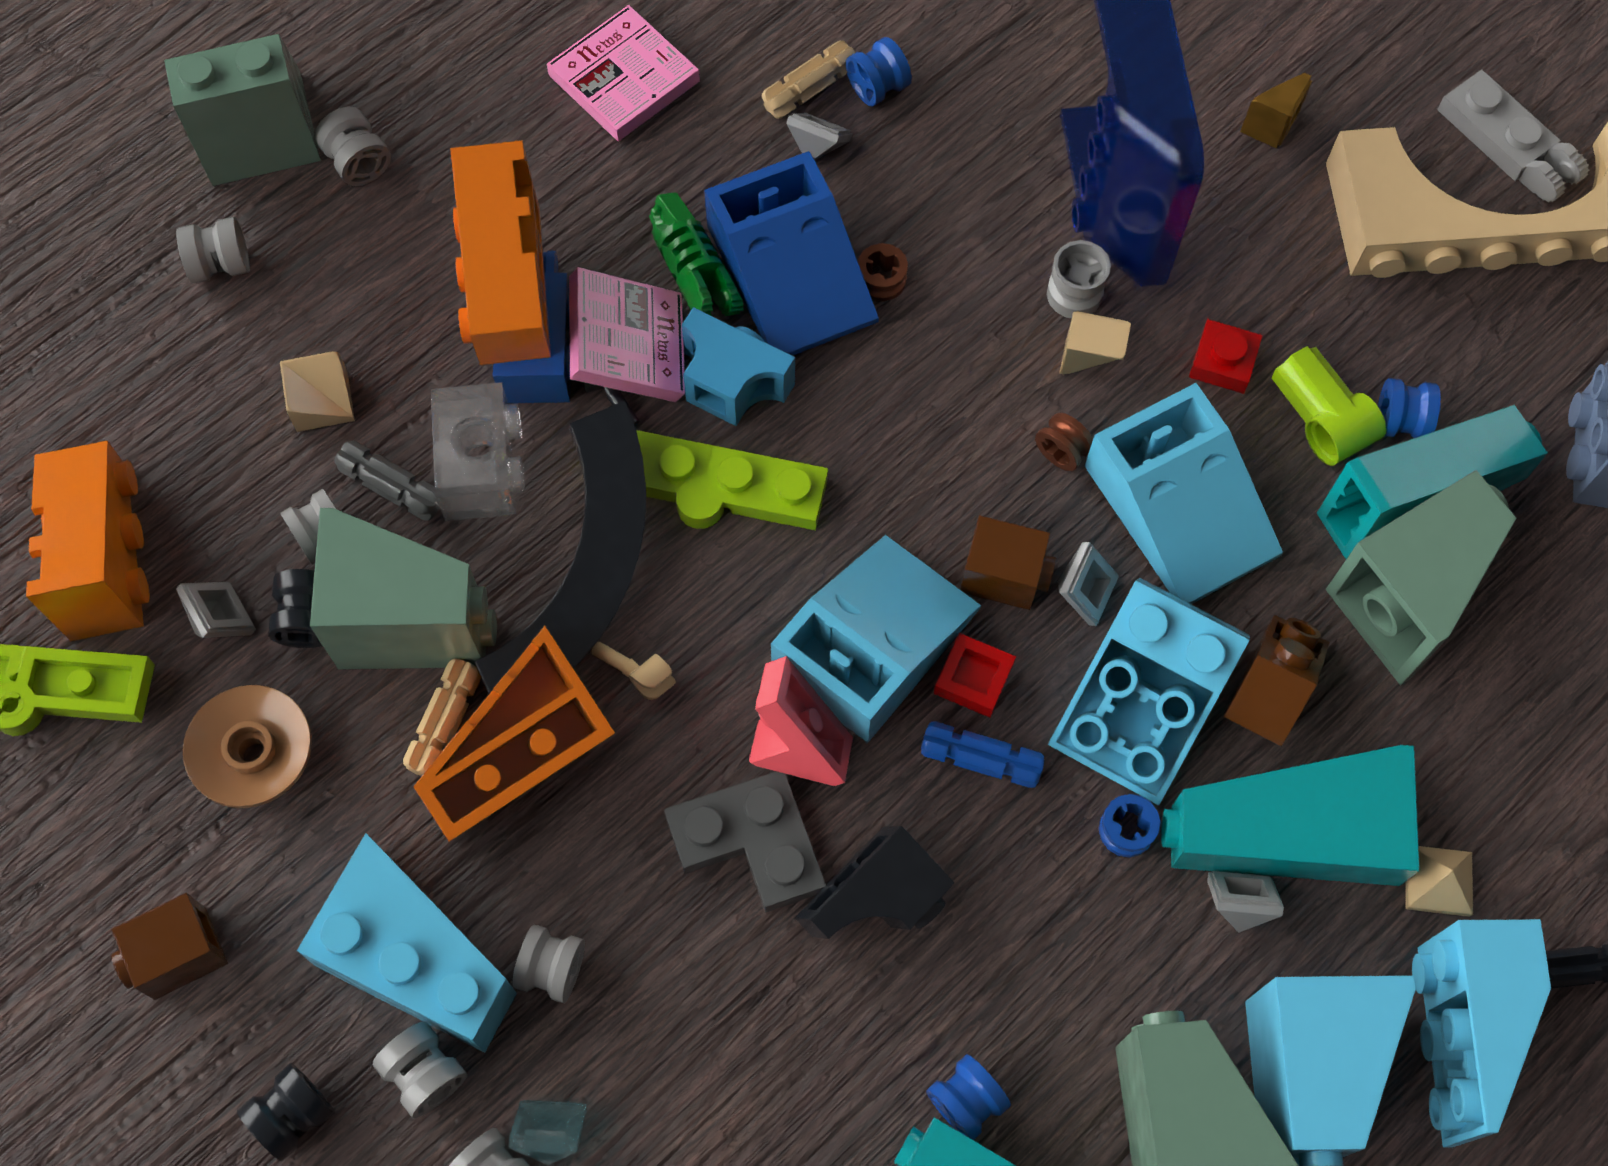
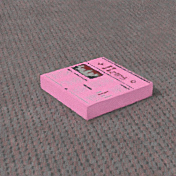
(623, 72)
(626, 335)

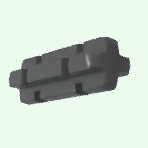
(387, 479)

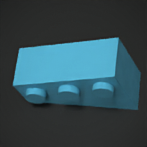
(405, 951)

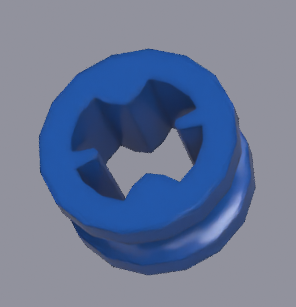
(1147, 820)

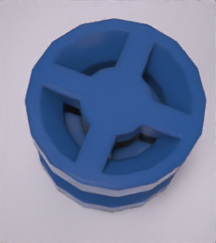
(878, 71)
(1409, 408)
(968, 1097)

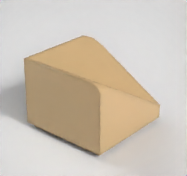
(1093, 342)
(317, 391)

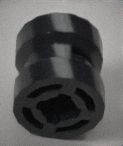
(291, 621)
(285, 1112)

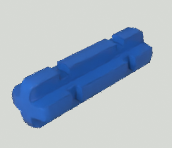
(982, 754)

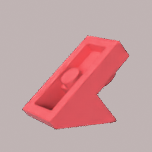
(798, 729)

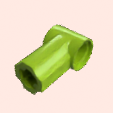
(1334, 417)

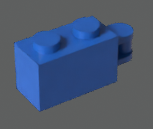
(544, 378)

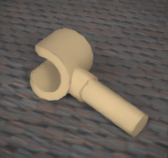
(650, 678)

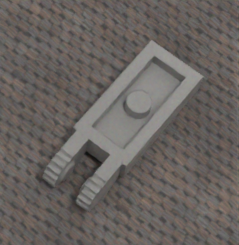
(1513, 137)

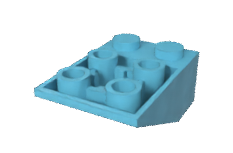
(1184, 494)
(874, 634)
(1149, 690)
(1482, 1007)

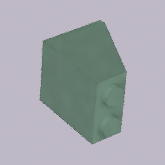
(243, 109)
(1420, 571)
(394, 600)
(1190, 1100)

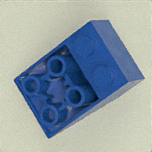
(790, 255)

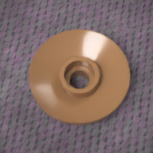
(230, 725)

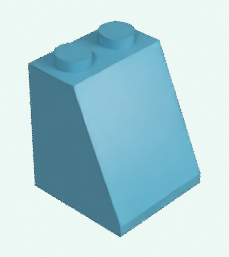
(1325, 1058)

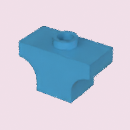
(732, 367)

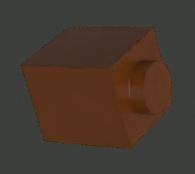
(1007, 563)
(167, 947)

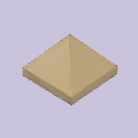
(1442, 882)

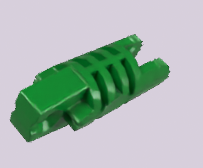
(692, 257)

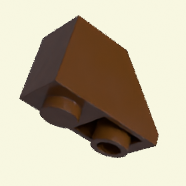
(1279, 679)

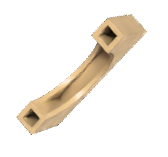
(1405, 223)

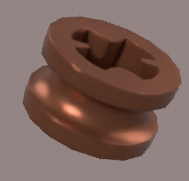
(888, 259)
(1064, 441)

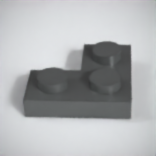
(755, 821)

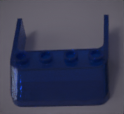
(1140, 147)

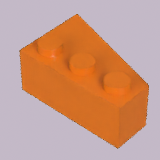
(500, 254)
(87, 542)
(514, 740)

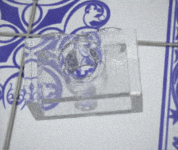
(469, 419)

